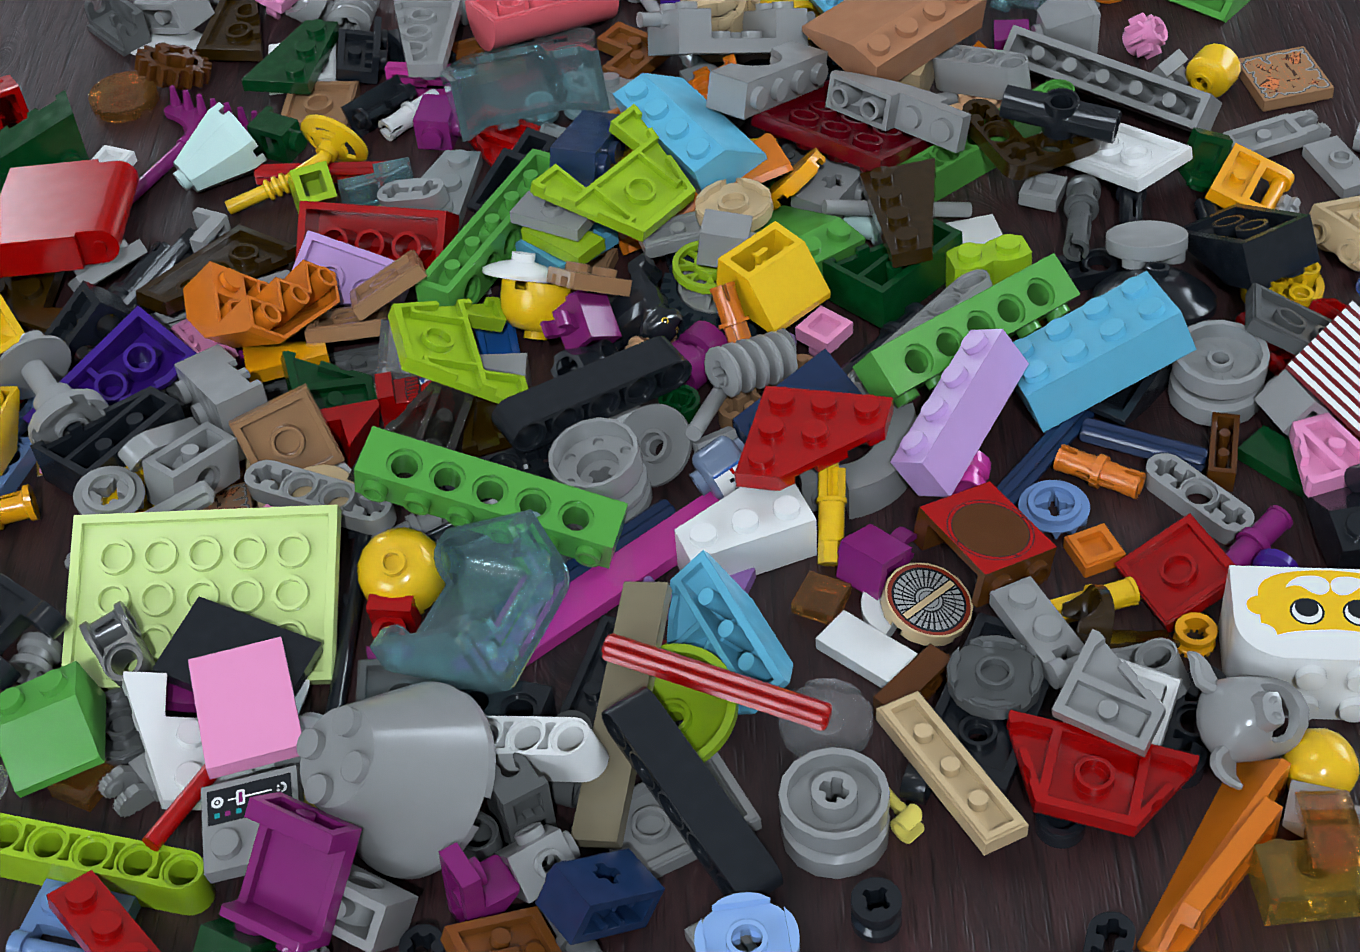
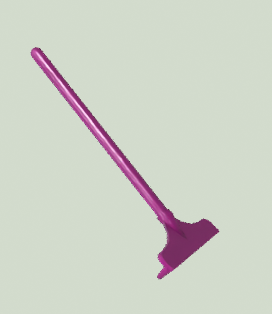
(189, 118)

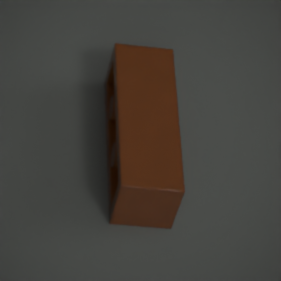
(1223, 449)
(923, 674)

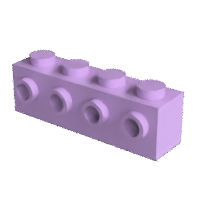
(959, 412)

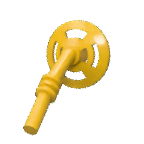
(329, 148)

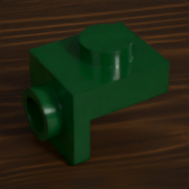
(1208, 154)

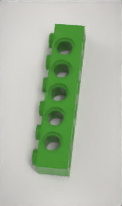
(482, 241)
(1009, 305)
(476, 479)

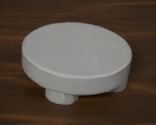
(1147, 242)

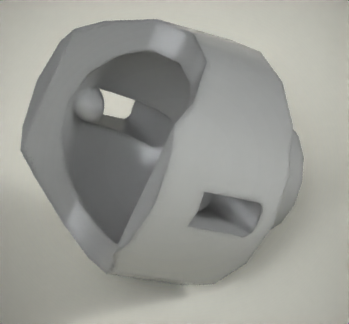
(310, 10)

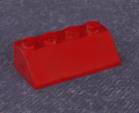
(380, 228)

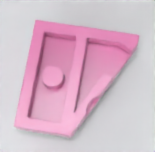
(1323, 453)

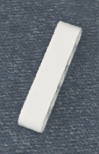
(555, 747)

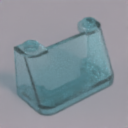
(492, 612)

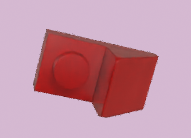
(352, 425)

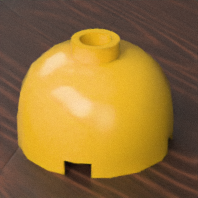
(530, 303)
(400, 565)

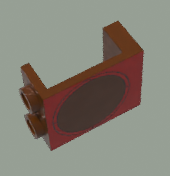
(988, 537)

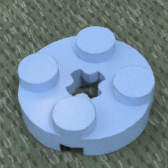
(747, 915)

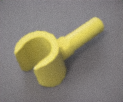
(907, 823)

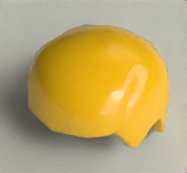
(1323, 760)

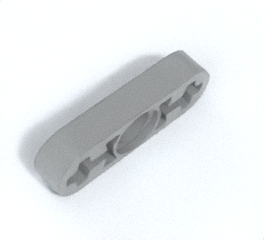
(153, 440)
(1189, 482)

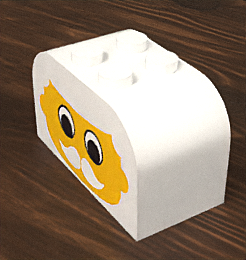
(1298, 630)

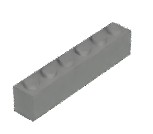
(1115, 81)

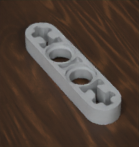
(323, 491)

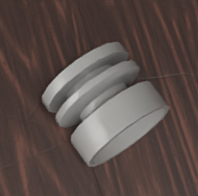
(604, 460)

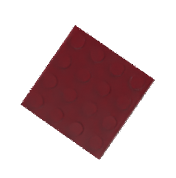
(836, 134)

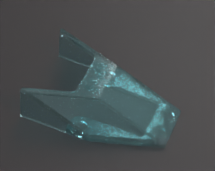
(523, 83)

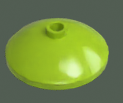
(705, 718)

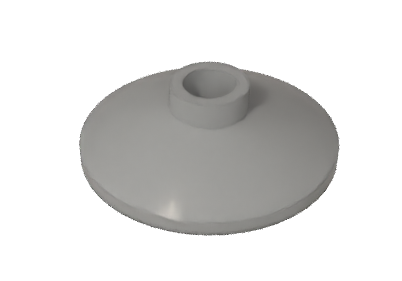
(658, 425)

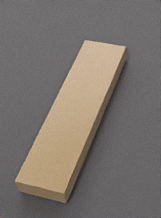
(952, 773)

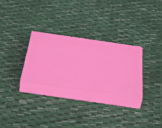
(245, 707)

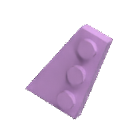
(348, 262)

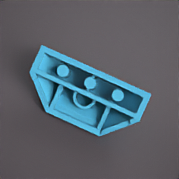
(723, 619)

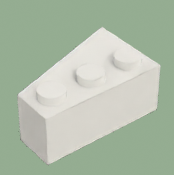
(751, 531)

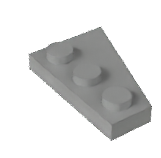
(459, 173)

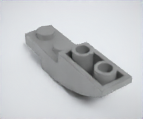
(898, 106)

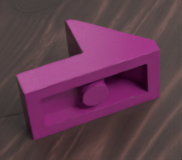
(476, 887)

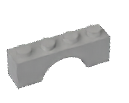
(753, 89)

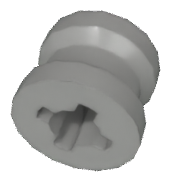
(35, 655)

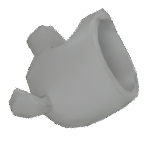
(1240, 717)

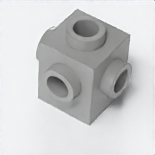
(534, 854)

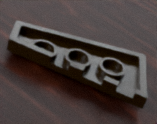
(237, 249)

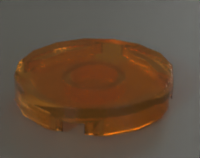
(123, 97)

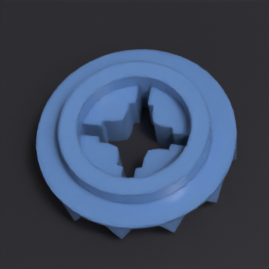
(1069, 500)

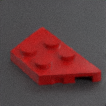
(1091, 779)

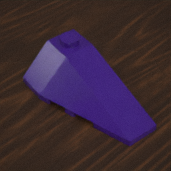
(129, 360)

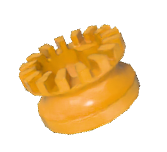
(1200, 622)

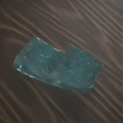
(364, 188)

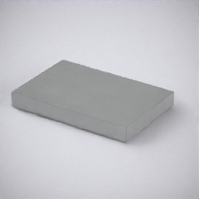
(654, 836)

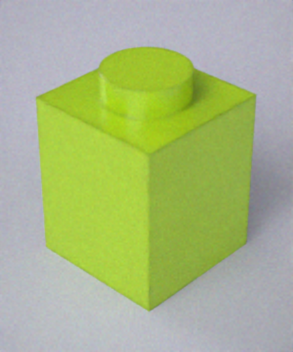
(312, 184)

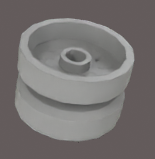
(1220, 374)
(834, 812)

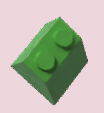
(52, 728)

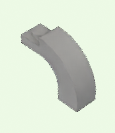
(871, 479)

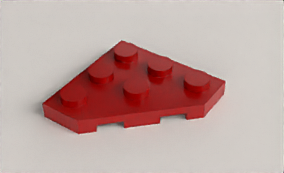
(807, 431)

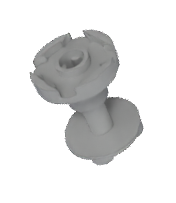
(37, 368)

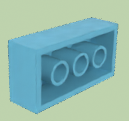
(1100, 350)

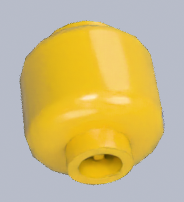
(1213, 69)

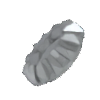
(102, 483)

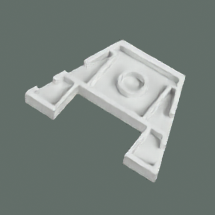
(173, 743)

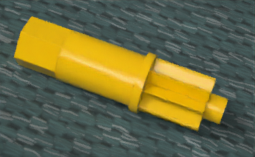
(831, 513)

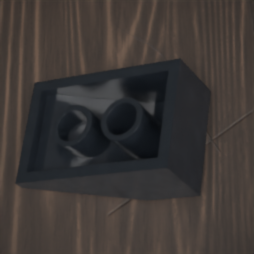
(1253, 244)

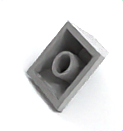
(1070, 22)

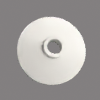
(519, 268)

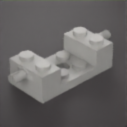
(687, 30)

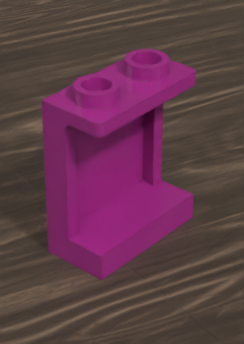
(293, 873)

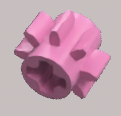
(1145, 36)

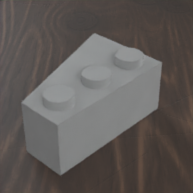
(217, 388)

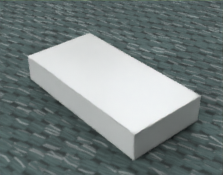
(864, 649)

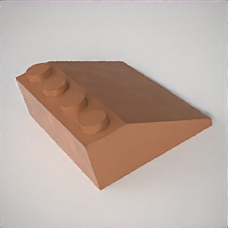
(893, 35)

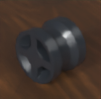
(880, 923)

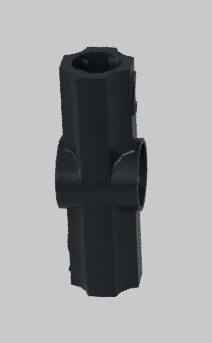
(1060, 114)

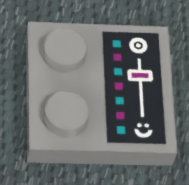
(225, 830)

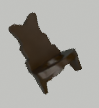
(1100, 617)

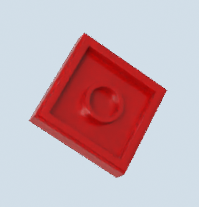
(1178, 571)

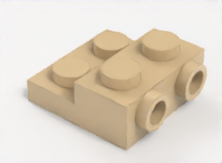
(1338, 229)

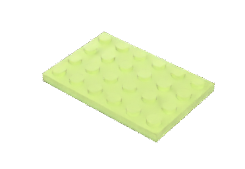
(253, 560)

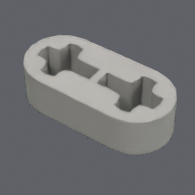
(414, 193)

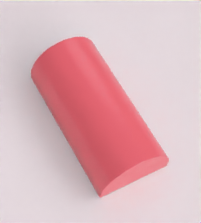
(516, 21)

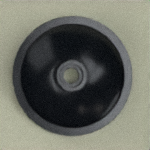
(1187, 292)

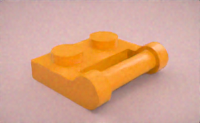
(1241, 175)

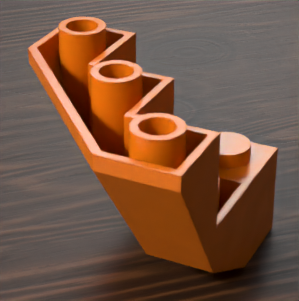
(256, 313)

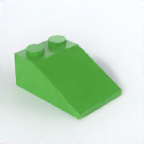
(823, 233)

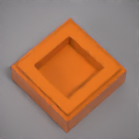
(1093, 550)

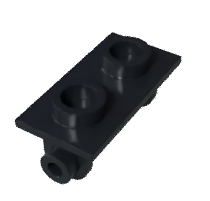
(377, 104)

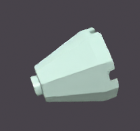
(216, 152)

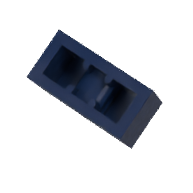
(599, 896)

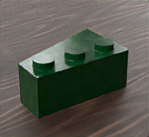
(42, 138)
(879, 292)

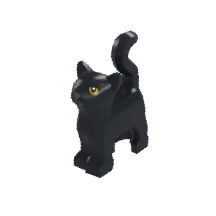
(647, 308)

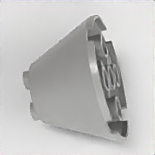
(404, 772)

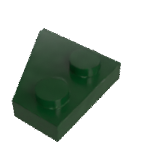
(327, 381)

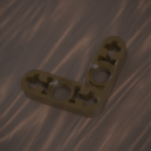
(1020, 156)

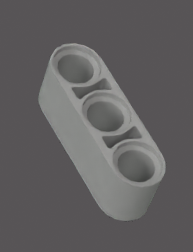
(980, 71)

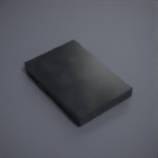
(218, 628)

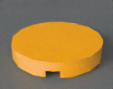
(794, 180)

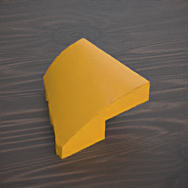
(265, 360)

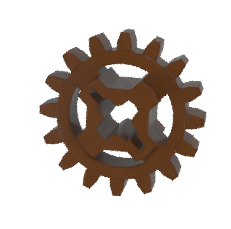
(173, 66)

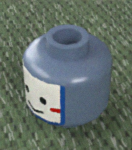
(716, 466)

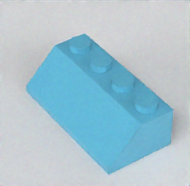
(696, 137)

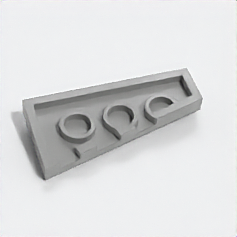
(427, 34)

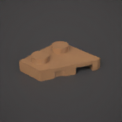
(578, 277)

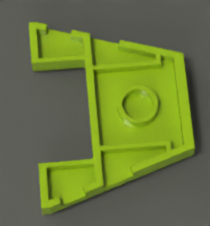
(634, 193)
(442, 346)

